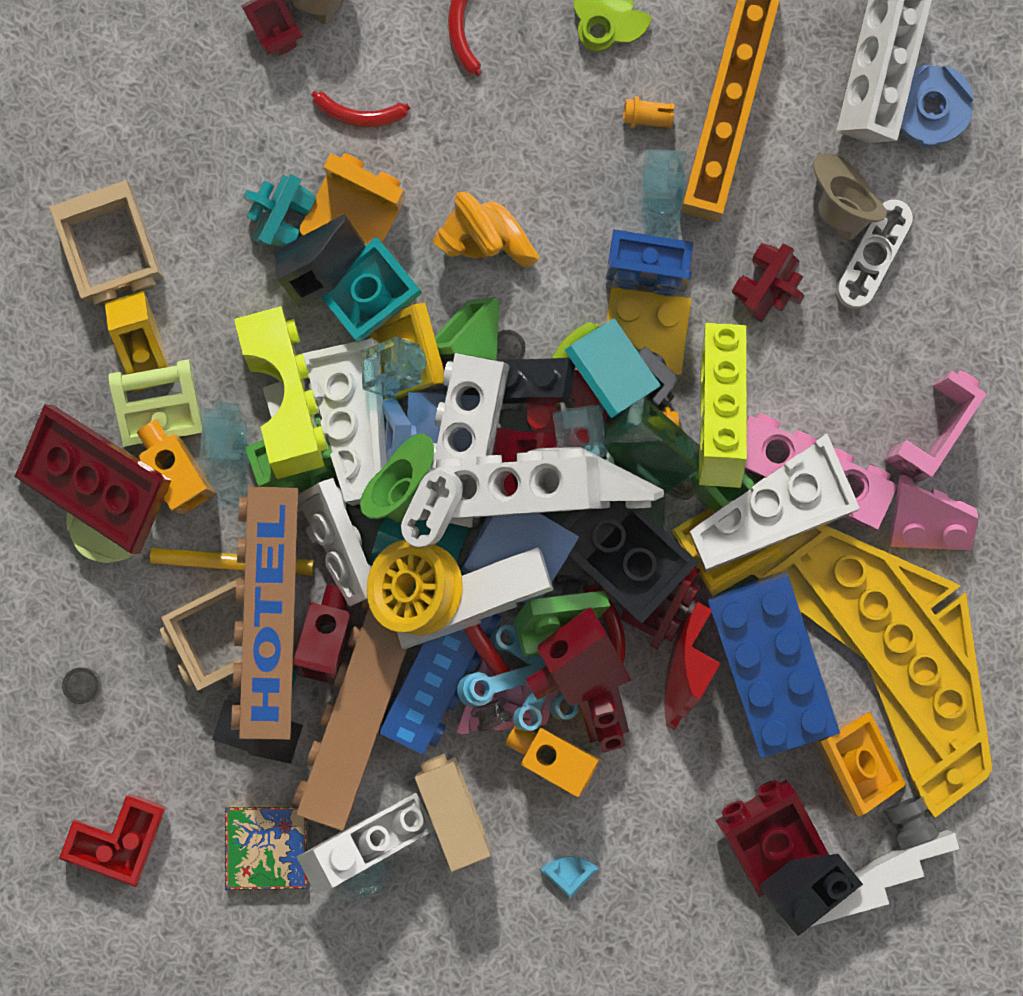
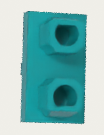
(287, 195)

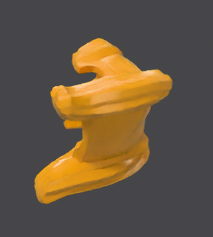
(483, 232)

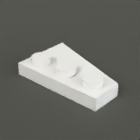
(333, 530)

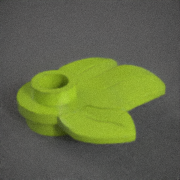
(616, 18)

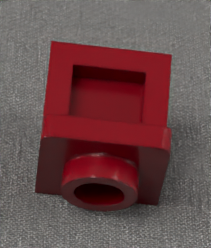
(273, 25)

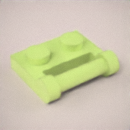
(175, 412)

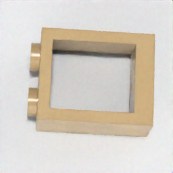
(94, 205)
(176, 637)
(452, 812)

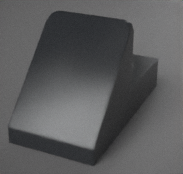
(266, 748)

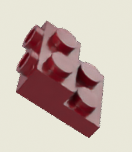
(769, 831)

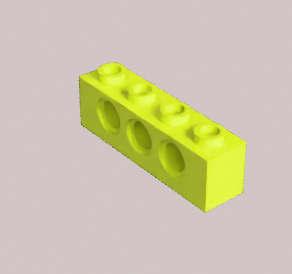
(723, 406)

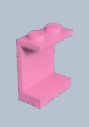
(922, 465)

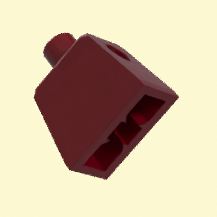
(319, 653)
(578, 662)

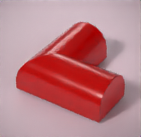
(119, 853)

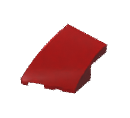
(687, 668)

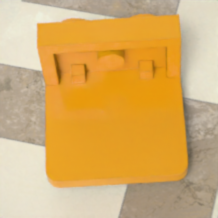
(364, 198)

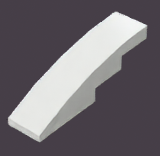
(493, 591)
(889, 870)

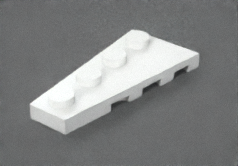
(349, 415)
(789, 502)

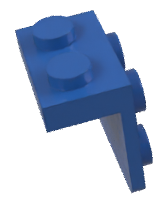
(649, 262)

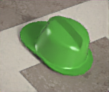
(396, 483)

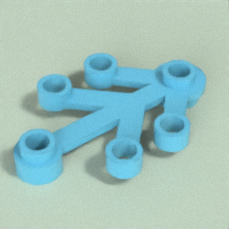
(510, 680)

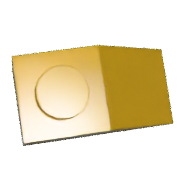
(135, 334)

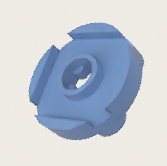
(955, 108)

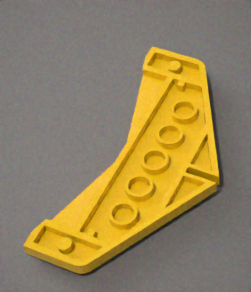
(916, 658)

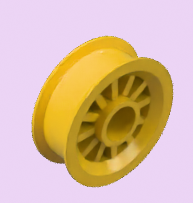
(436, 591)

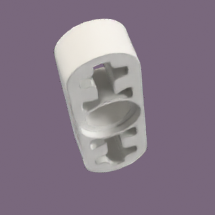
(869, 285)

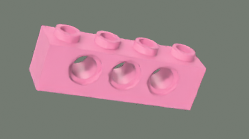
(874, 483)

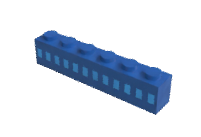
(433, 682)

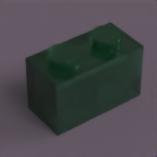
(652, 445)

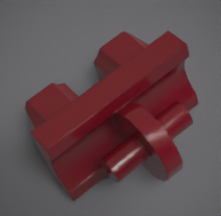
(776, 285)
(605, 720)

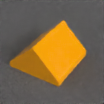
(861, 764)

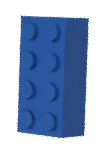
(773, 664)

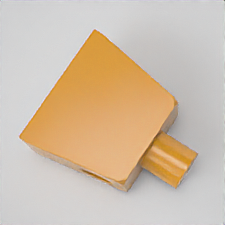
(189, 483)
(572, 764)

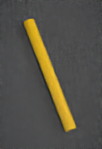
(213, 560)

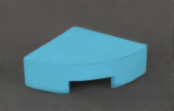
(569, 873)

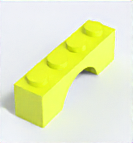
(290, 435)

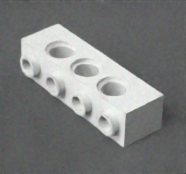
(883, 69)
(490, 380)
(576, 489)

